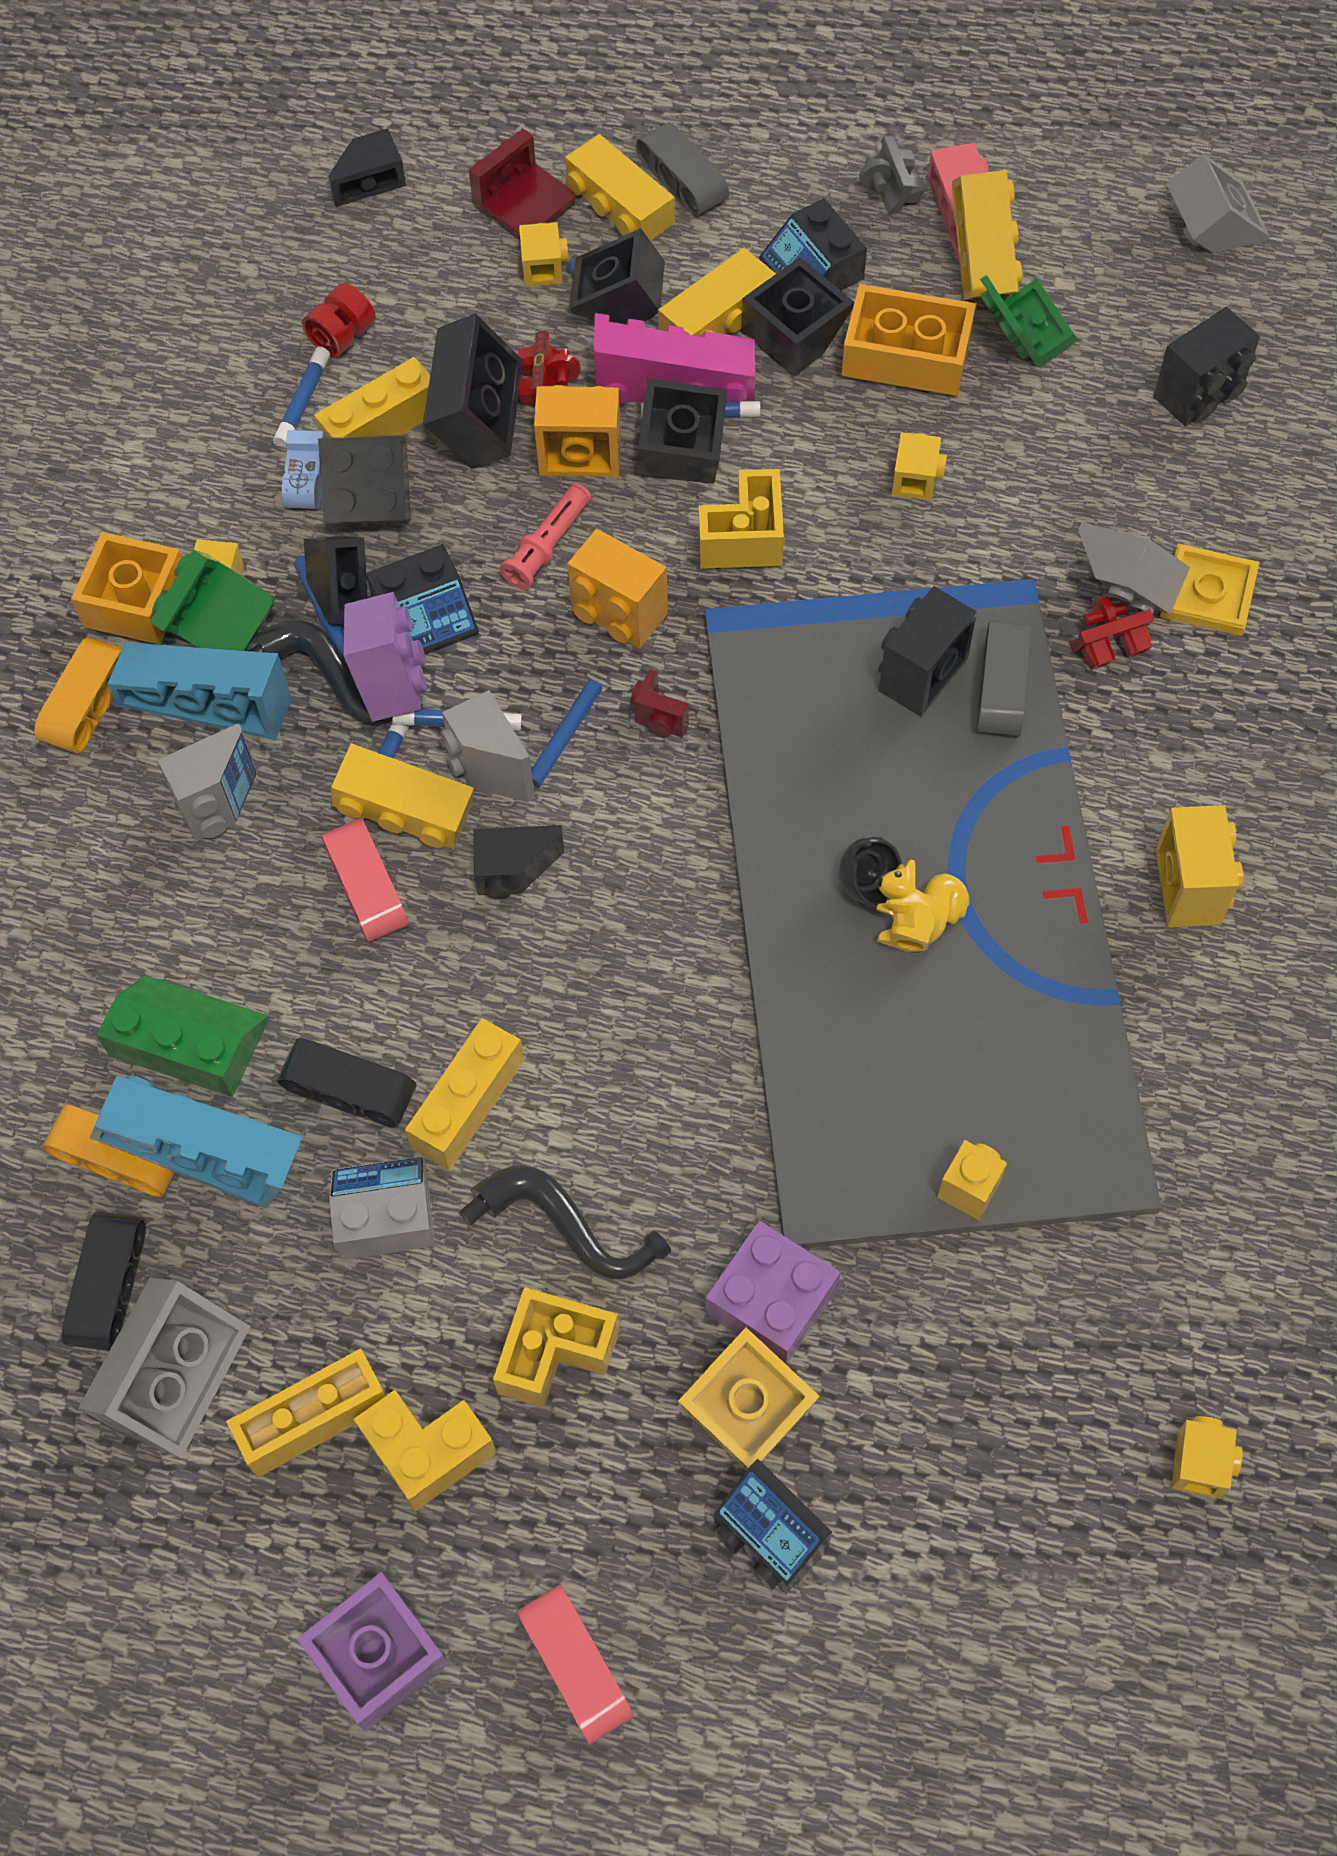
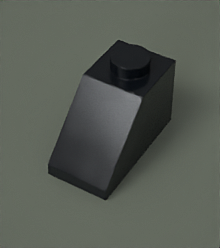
(367, 169)
(336, 573)
(513, 857)

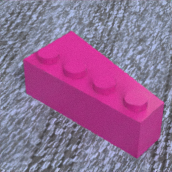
(633, 353)

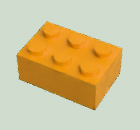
(908, 339)

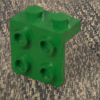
(1030, 321)
(211, 605)

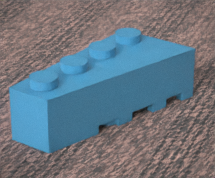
(203, 686)
(196, 1140)

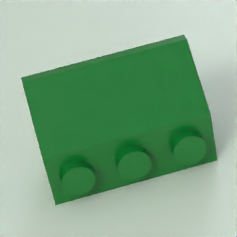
(182, 1034)

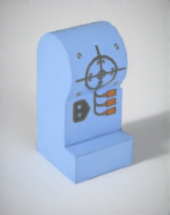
(302, 470)

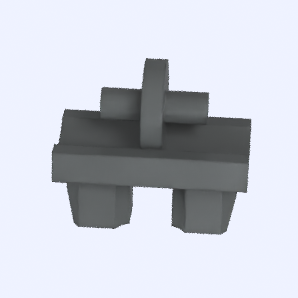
(890, 176)

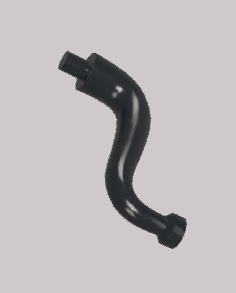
(306, 637)
(532, 1184)

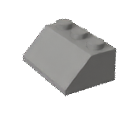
(165, 1366)

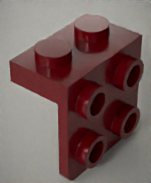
(515, 188)

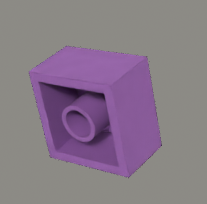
(384, 656)
(772, 1291)
(372, 1652)

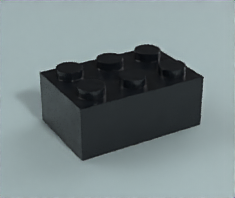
(473, 392)

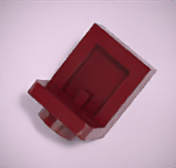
(659, 712)

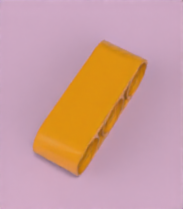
(78, 697)
(71, 1143)

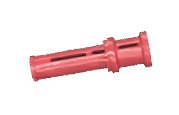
(536, 548)

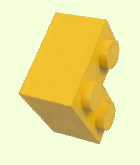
(746, 531)
(552, 1332)
(427, 1458)

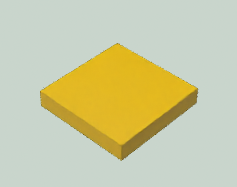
(1215, 590)

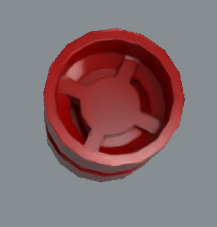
(339, 320)

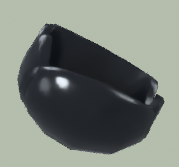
(864, 866)

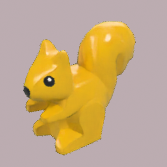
(919, 915)

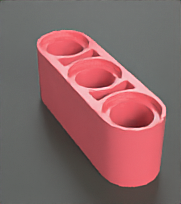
(364, 880)
(575, 1664)

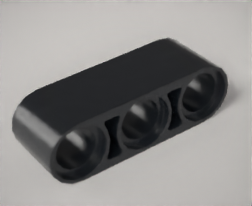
(347, 1082)
(103, 1280)

